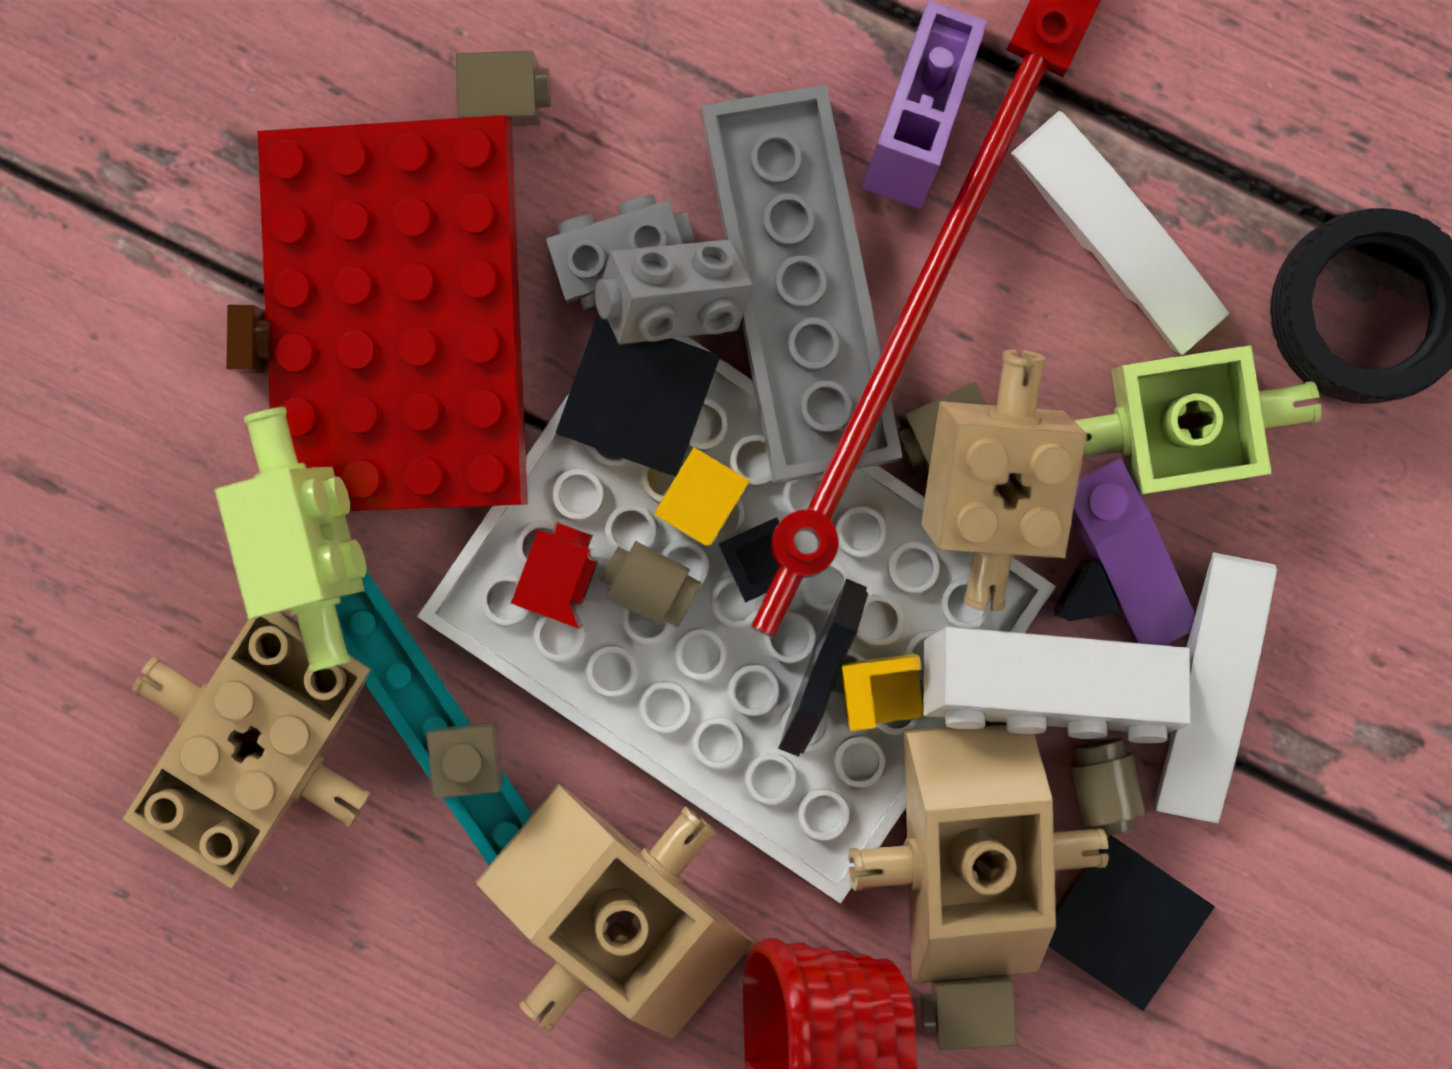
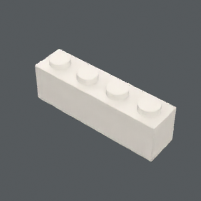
(1056, 683)

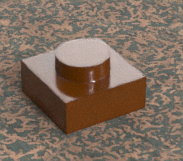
(247, 339)

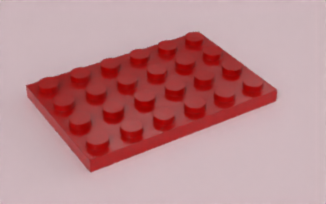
(397, 308)

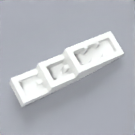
(1120, 232)
(1223, 669)

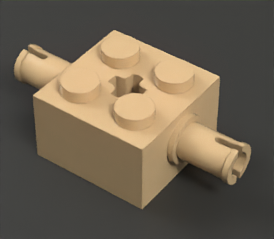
(1026, 452)

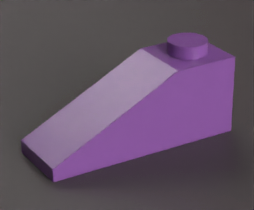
(925, 105)
(1135, 561)

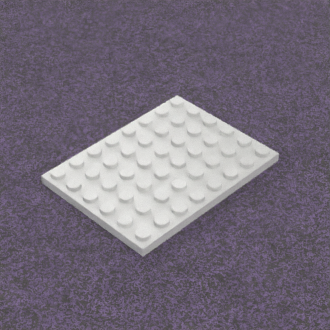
(714, 694)

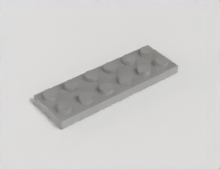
(810, 301)

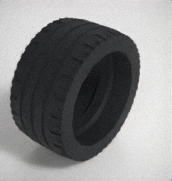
(1294, 318)

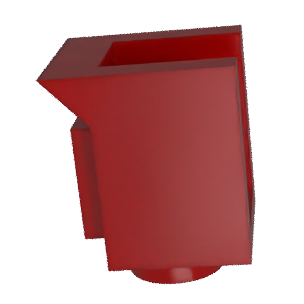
(557, 574)

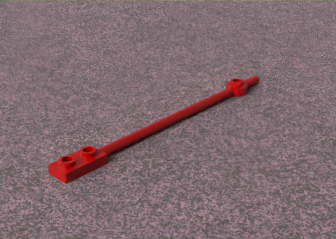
(1046, 41)

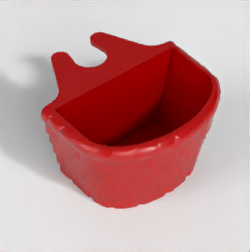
(825, 1010)

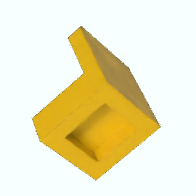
(701, 497)
(881, 690)

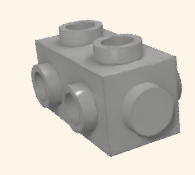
(584, 246)
(673, 291)

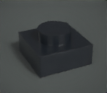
(751, 559)

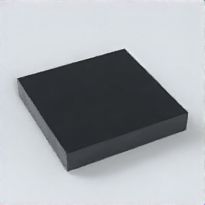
(638, 398)
(1127, 923)

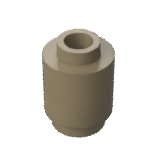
(650, 584)
(1107, 786)

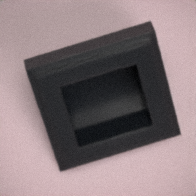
(1086, 594)

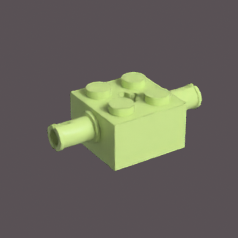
(1232, 410)
(292, 540)

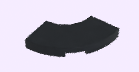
(824, 668)

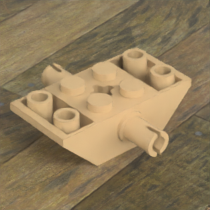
(210, 794)
(967, 798)
(576, 870)

